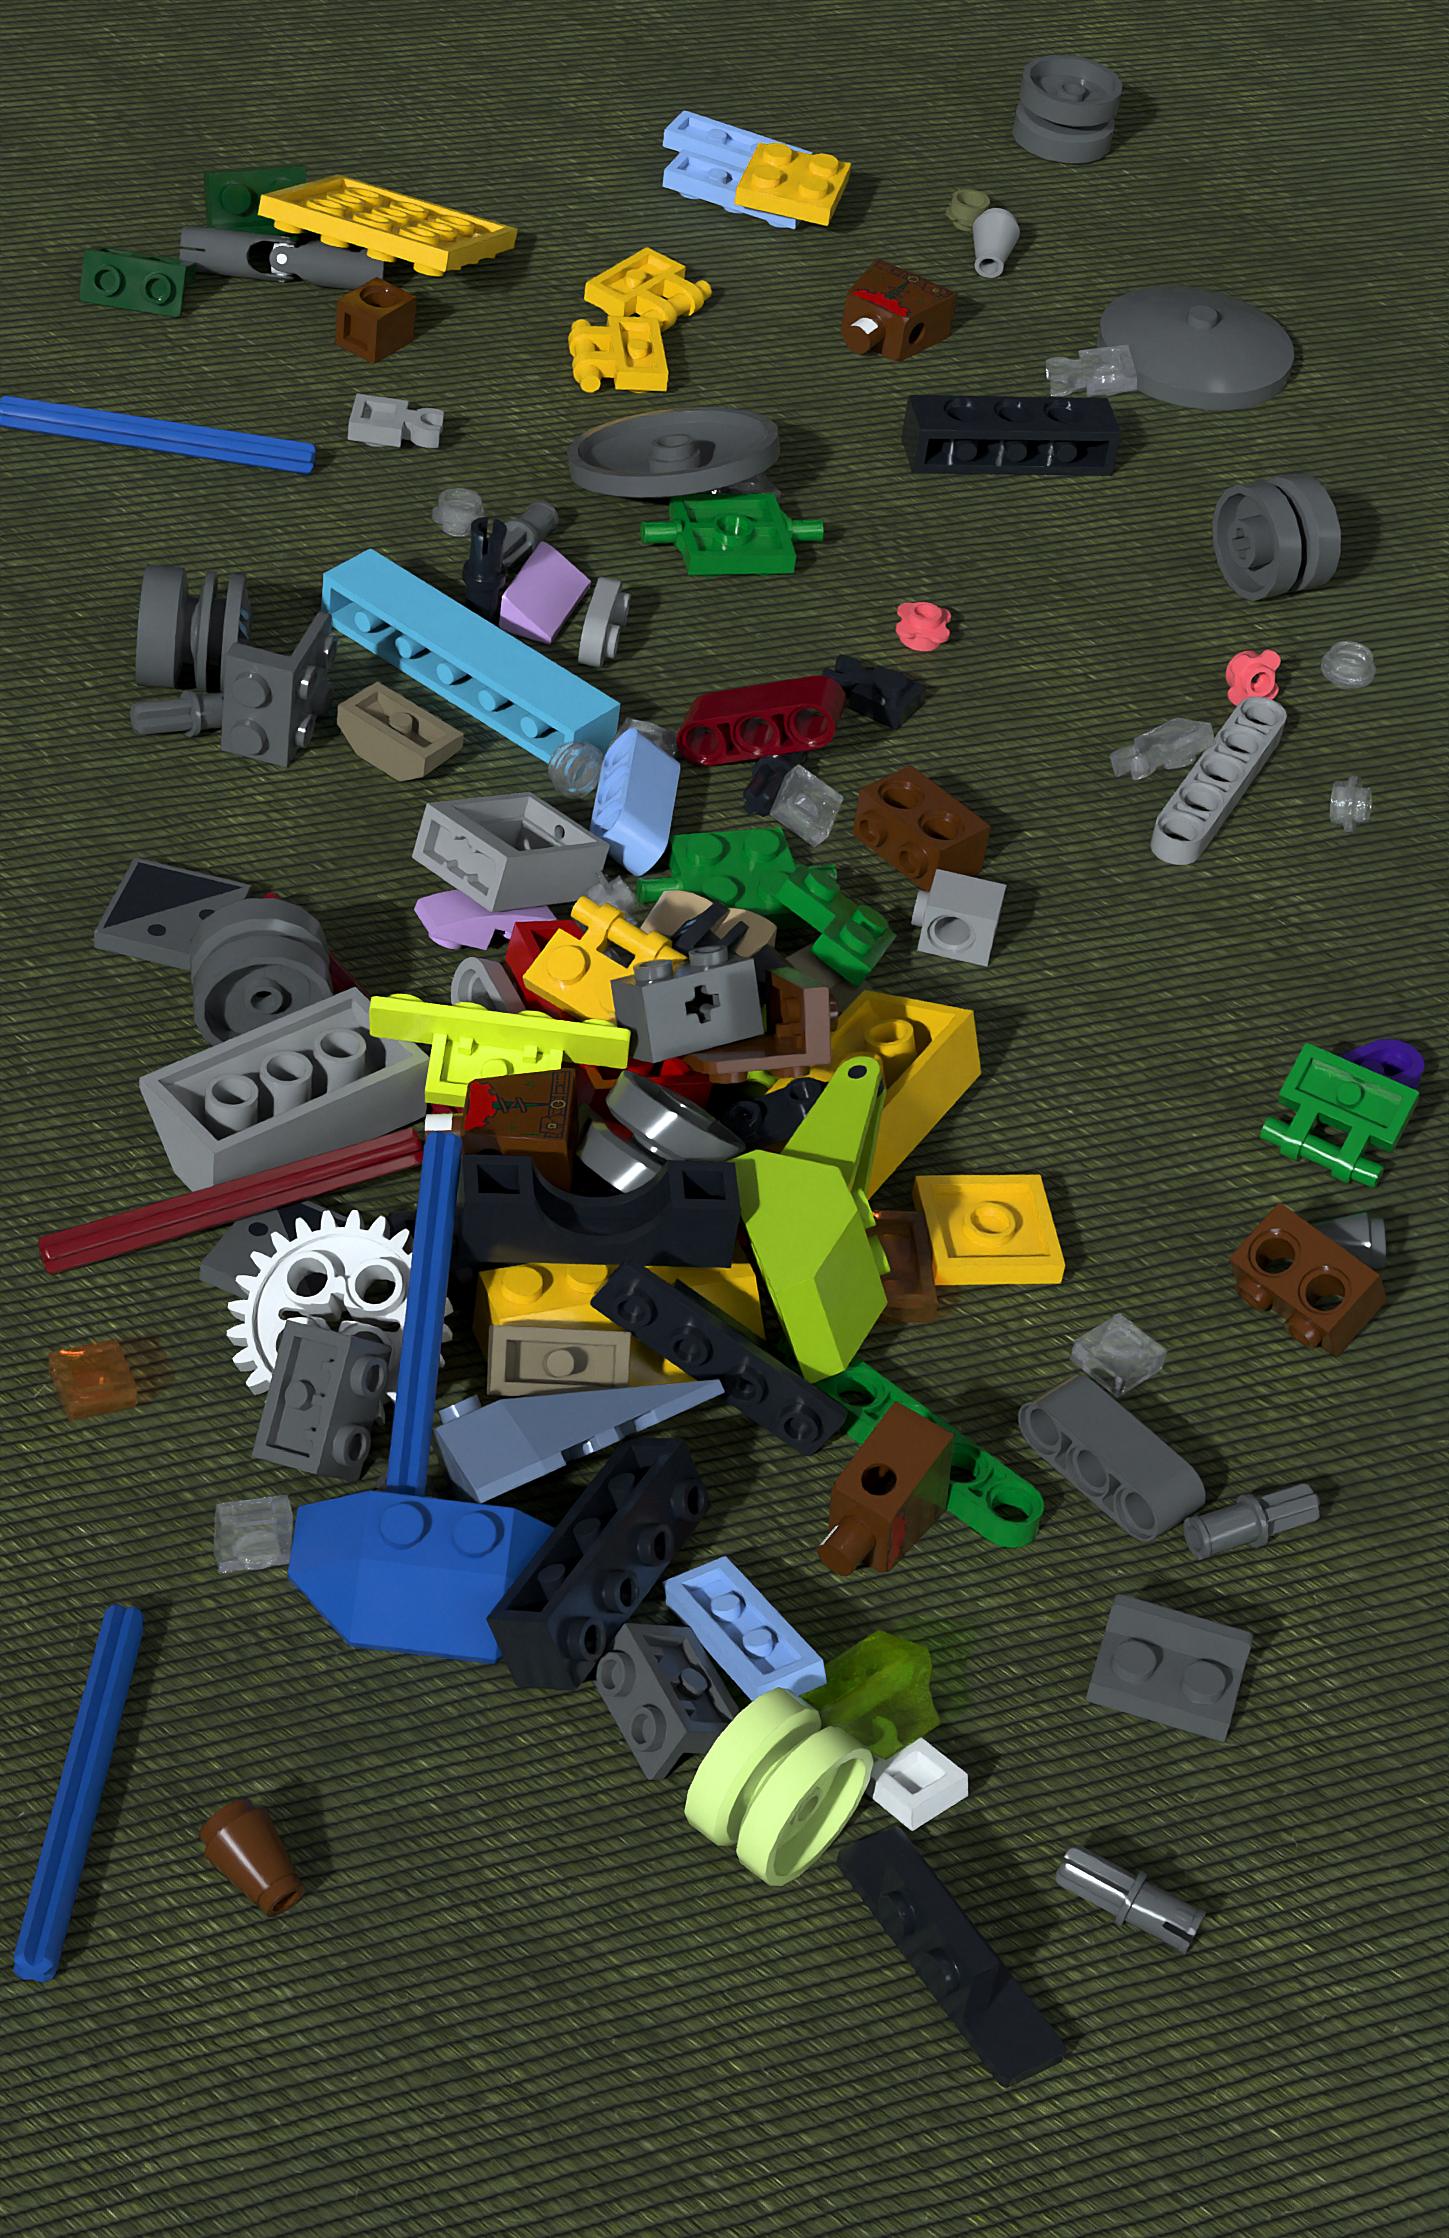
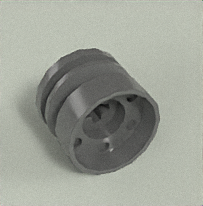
(187, 627)

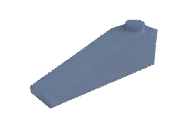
(526, 1437)

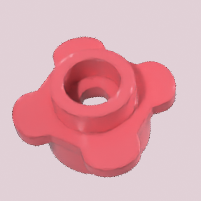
(923, 625)
(1244, 668)

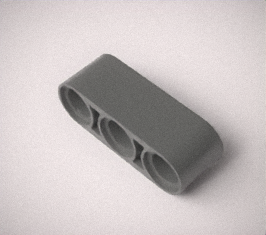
(1111, 1457)

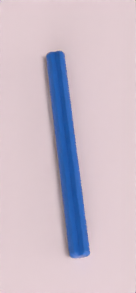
(157, 435)
(424, 1315)
(78, 1795)

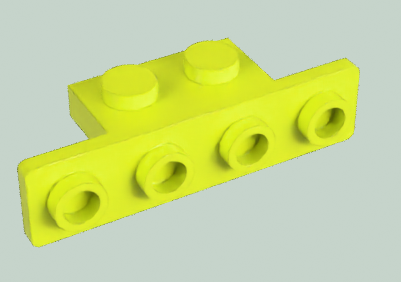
(484, 1043)

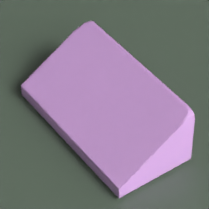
(542, 596)

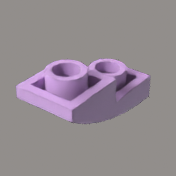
(459, 920)

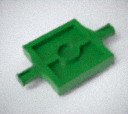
(732, 534)
(734, 867)

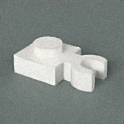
(916, 1784)

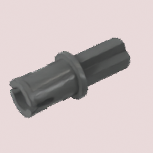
(527, 532)
(188, 714)
(1251, 1520)
(1129, 1897)

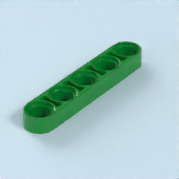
(968, 1501)

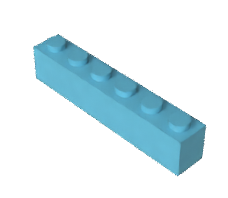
(465, 657)

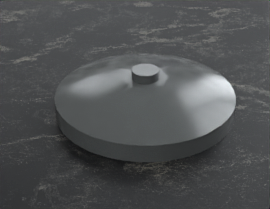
(1199, 346)
(673, 452)

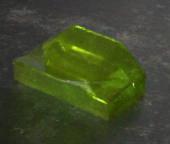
(878, 1693)

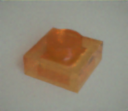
(92, 1379)

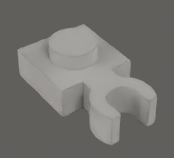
(388, 421)

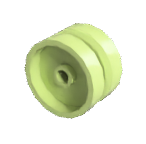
(778, 1786)

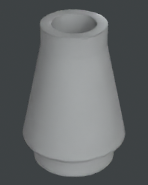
(994, 239)

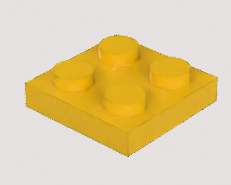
(793, 183)
(989, 1229)

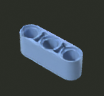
(635, 801)

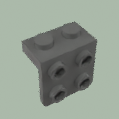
(277, 697)

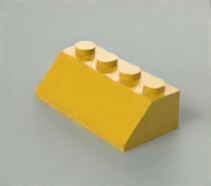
(925, 1060)
(561, 1297)

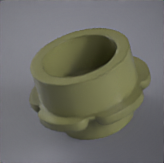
(966, 208)

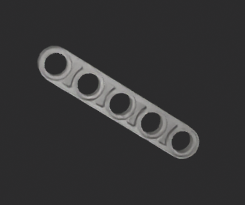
(1215, 795)

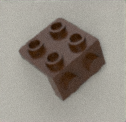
(797, 1034)

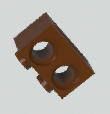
(920, 827)
(1317, 1270)

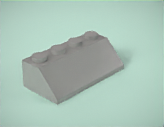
(285, 1093)

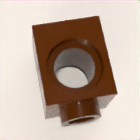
(375, 320)

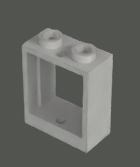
(509, 851)

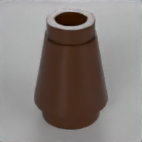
(252, 1856)

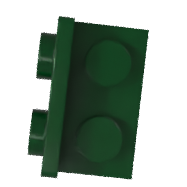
(236, 193)
(135, 280)

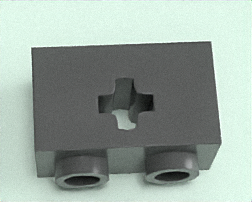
(688, 1003)

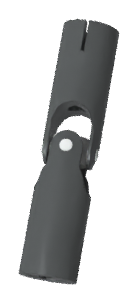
(317, 262)

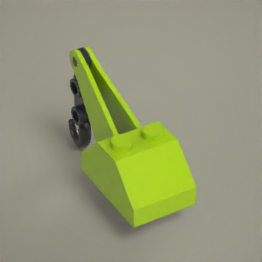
(811, 1210)

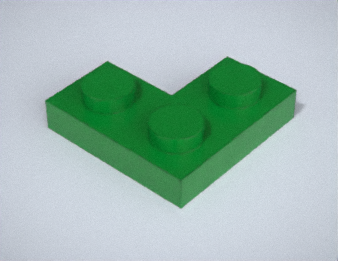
(851, 934)

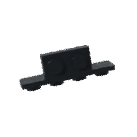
(715, 1347)
(951, 1957)

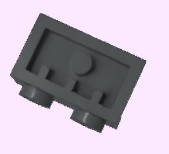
(322, 1401)
(1169, 1667)
(663, 1694)

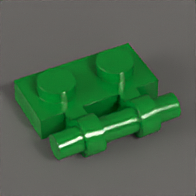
(1345, 1098)

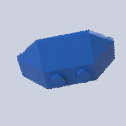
(411, 1570)

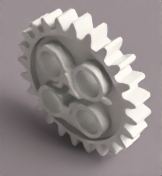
(352, 1262)

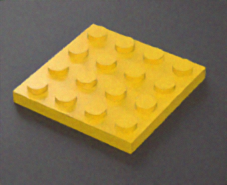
(387, 224)

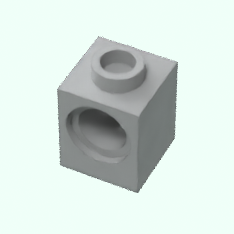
(959, 917)

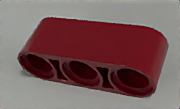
(779, 703)

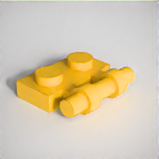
(640, 284)
(624, 350)
(577, 973)

